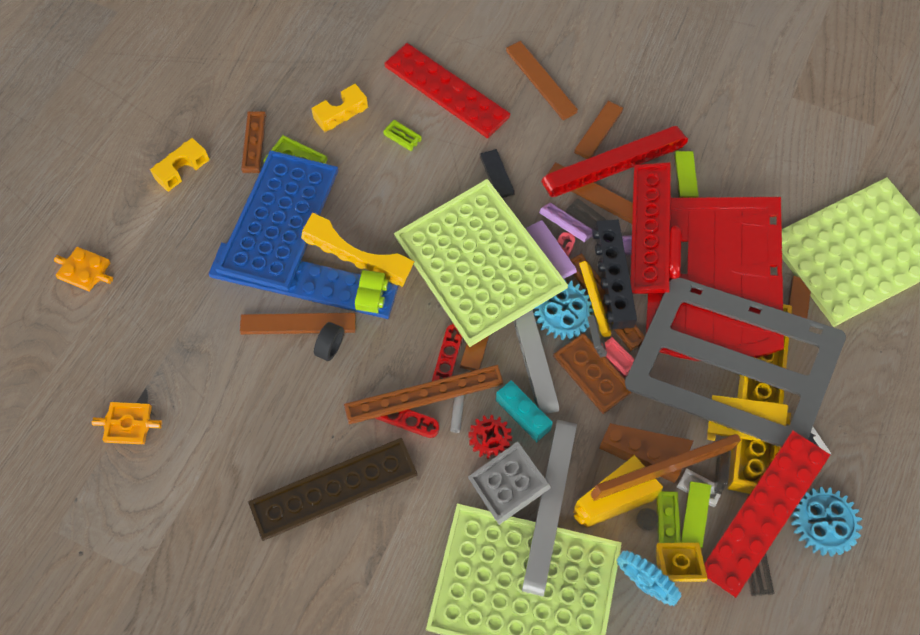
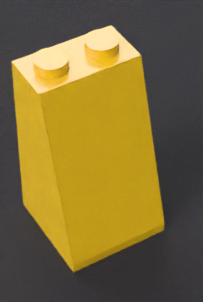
(593, 512)

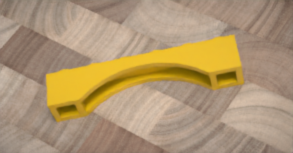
(321, 233)

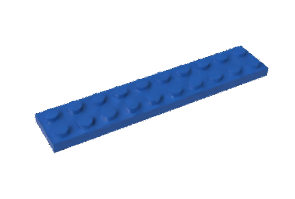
(318, 285)

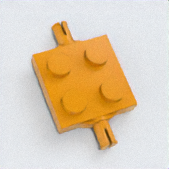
(83, 269)
(127, 423)

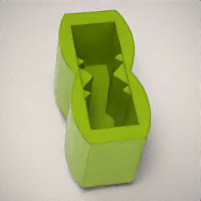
(370, 291)

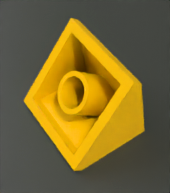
(681, 561)

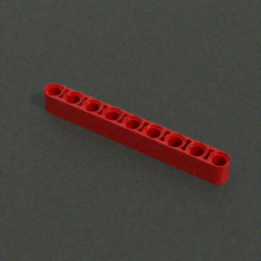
(614, 161)

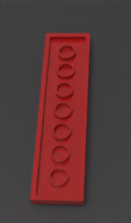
(447, 90)
(651, 228)
(764, 513)

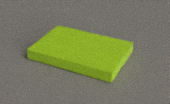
(290, 147)

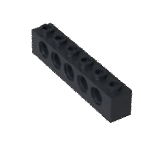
(611, 231)

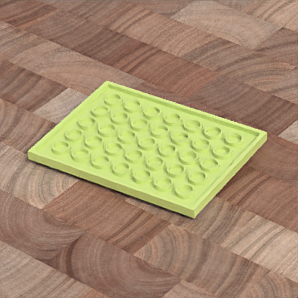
(856, 251)
(480, 262)
(486, 573)

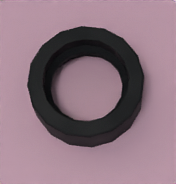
(328, 341)

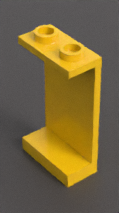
(770, 411)

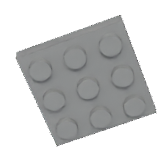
(509, 482)

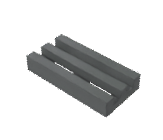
(598, 339)

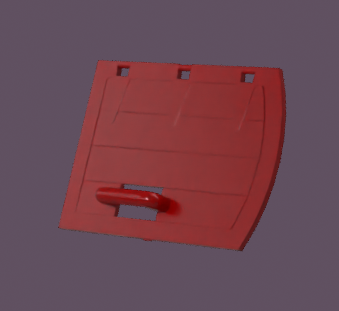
(732, 252)

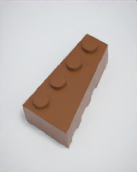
(645, 445)

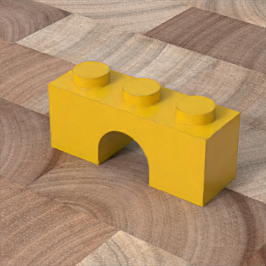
(330, 116)
(189, 154)

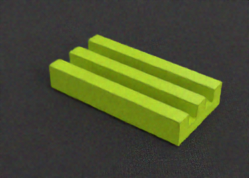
(399, 137)

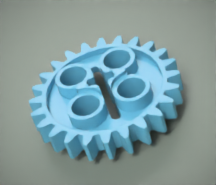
(554, 322)
(830, 540)
(649, 578)

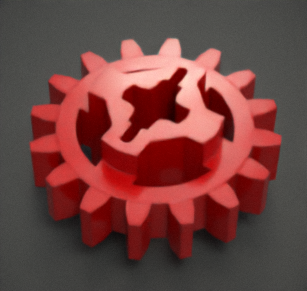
(484, 432)

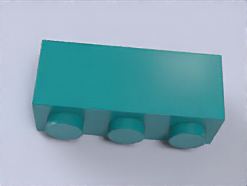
(523, 411)

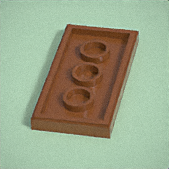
(592, 374)

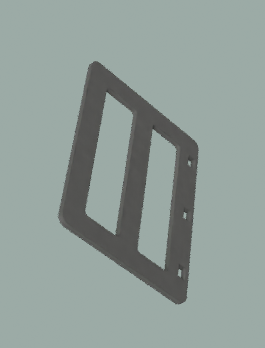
(809, 387)

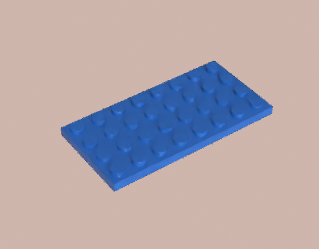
(269, 231)

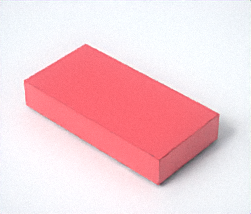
(618, 357)

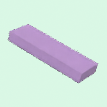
(566, 222)

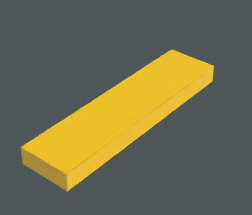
(595, 299)

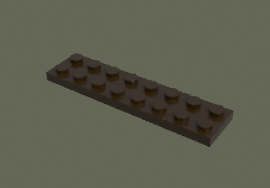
(332, 489)

